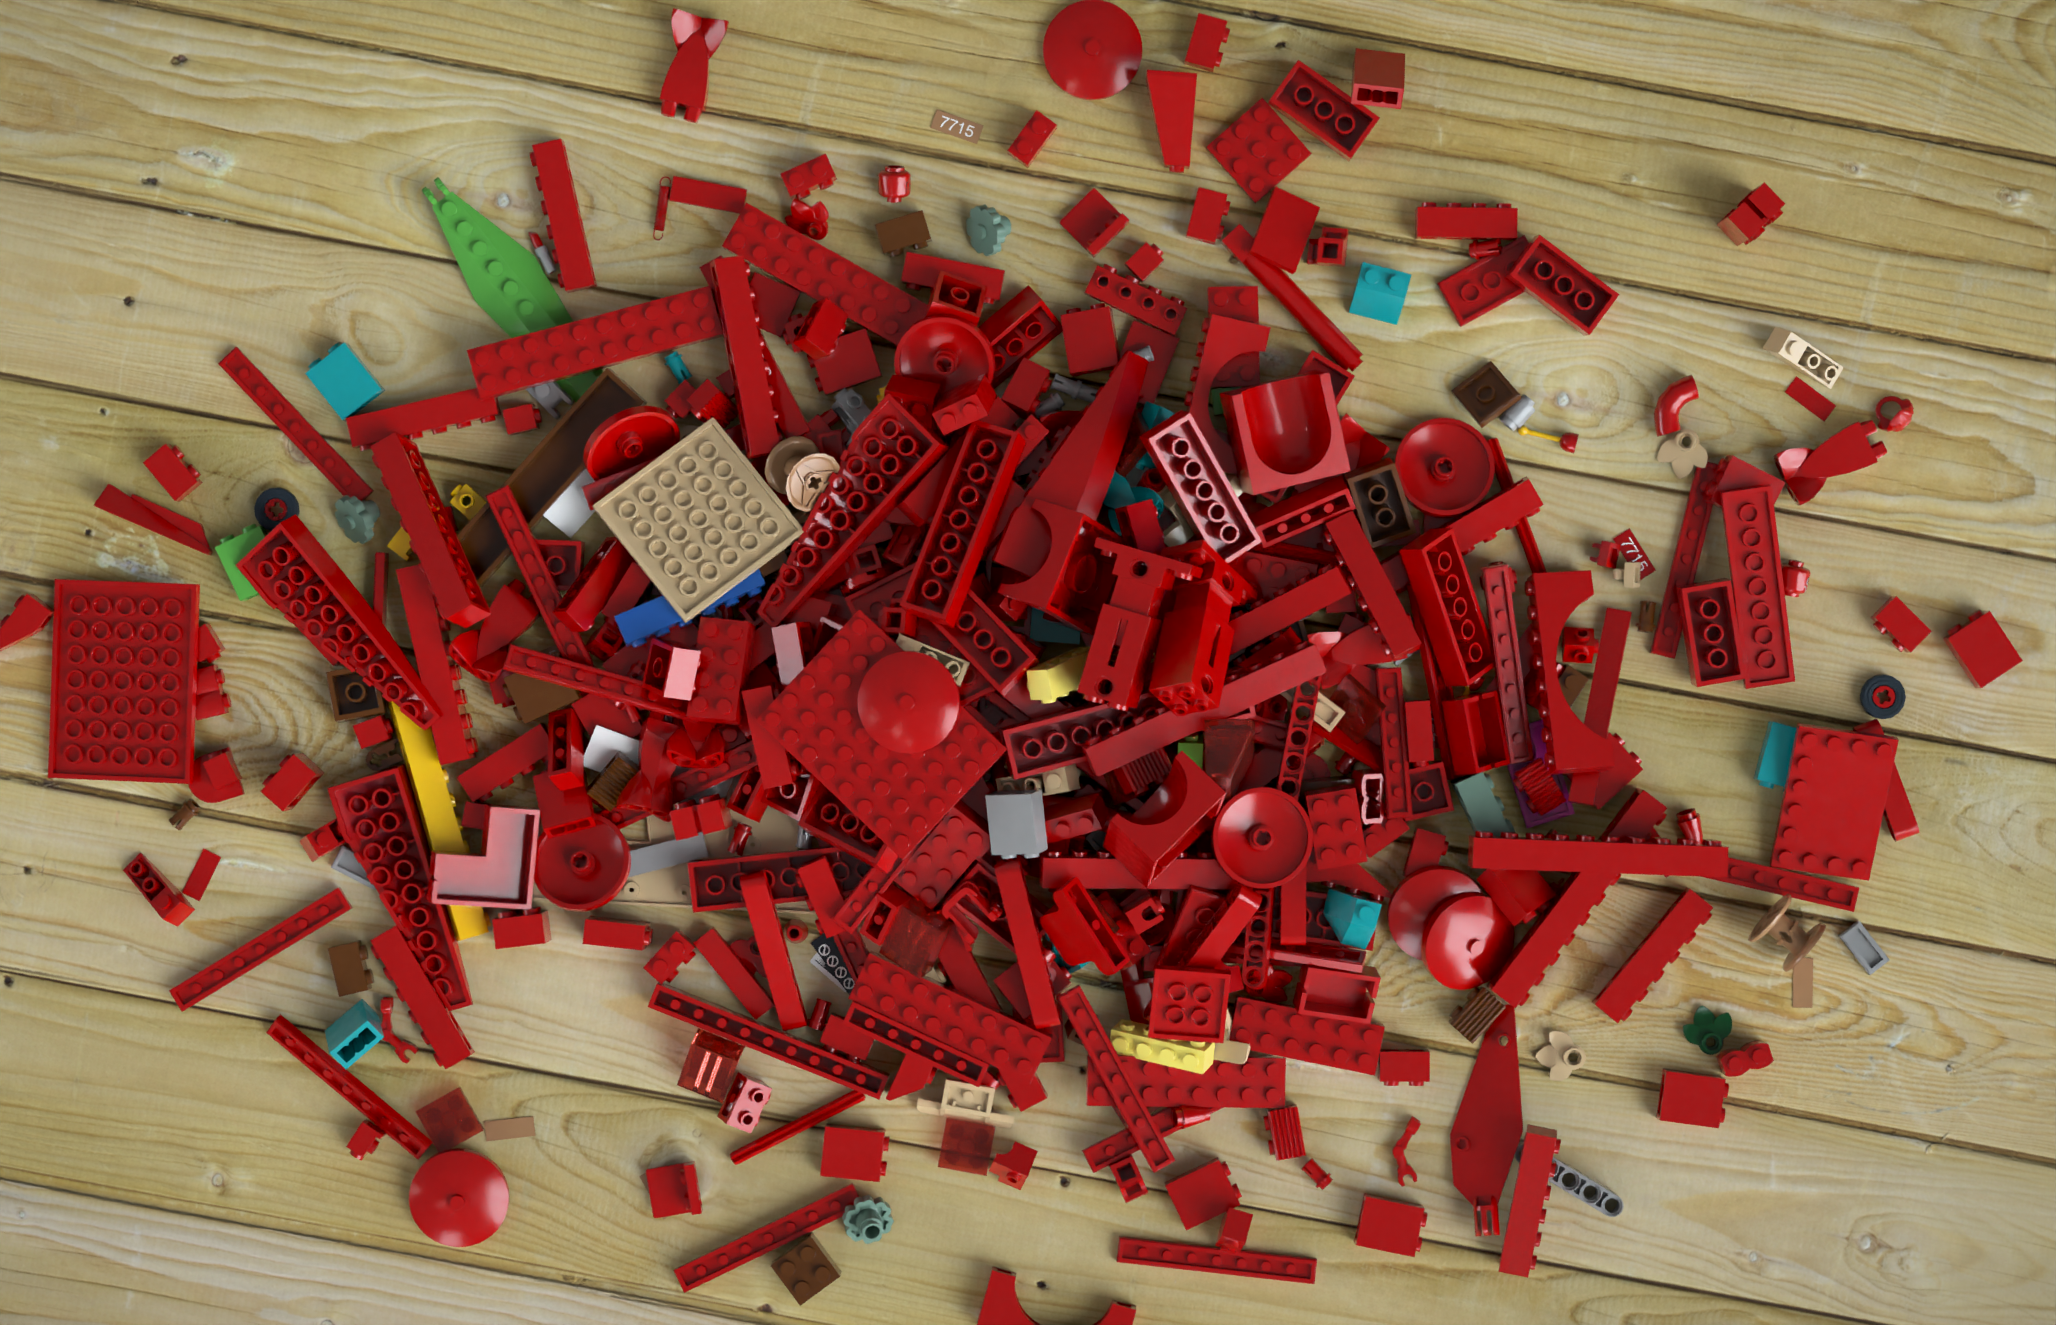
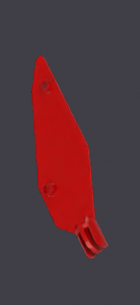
(1489, 1124)

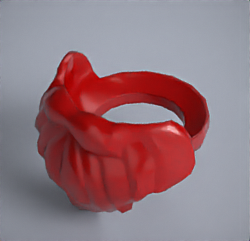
(1900, 420)

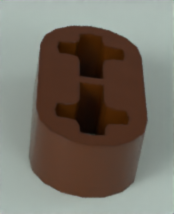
(385, 748)

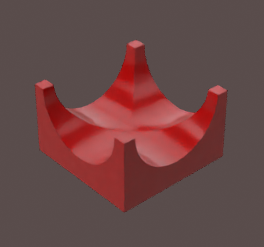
(1075, 574)

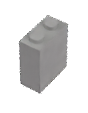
(1016, 823)

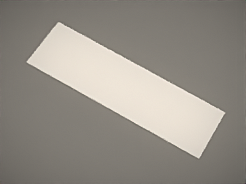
(571, 507)
(606, 743)

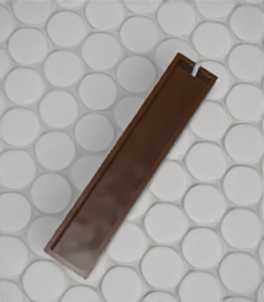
(546, 471)

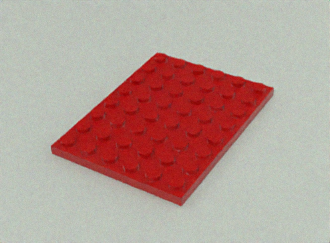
(123, 681)
(887, 790)

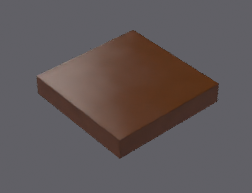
(1486, 394)

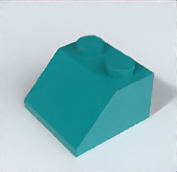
(1379, 293)

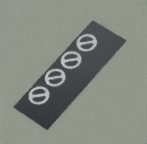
(832, 957)

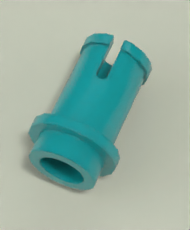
(677, 367)

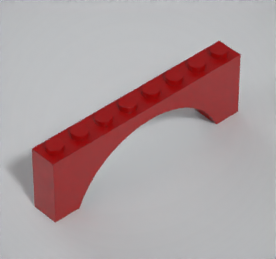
(1568, 741)

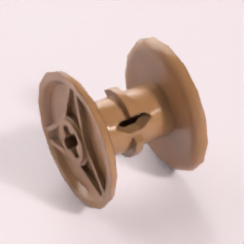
(799, 471)
(1791, 935)

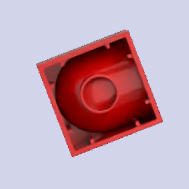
(1285, 432)
(1166, 821)

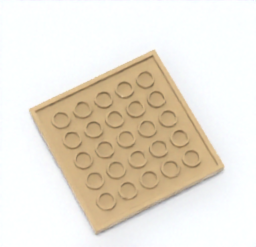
(699, 519)

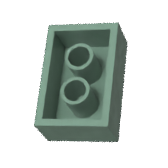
(1480, 804)

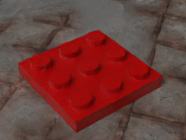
(1258, 150)
(1189, 1004)

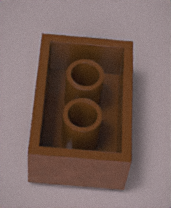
(1380, 502)

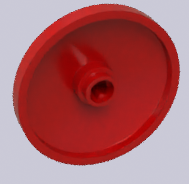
(1092, 49)
(944, 352)
(629, 440)
(1445, 467)
(908, 702)
(1262, 837)
(583, 866)
(1417, 900)
(1467, 941)
(459, 1197)

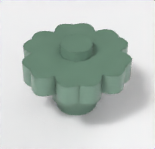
(987, 229)
(357, 518)
(867, 1219)

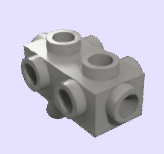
(851, 410)

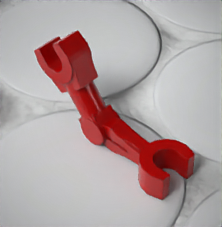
(389, 1036)
(1398, 1151)

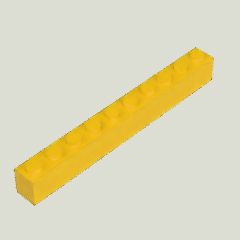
(436, 810)

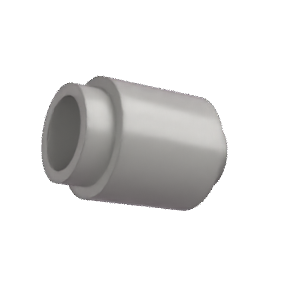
(1518, 413)

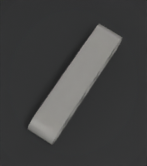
(1578, 1185)

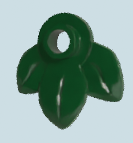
(1708, 1026)

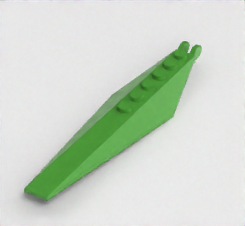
(503, 276)

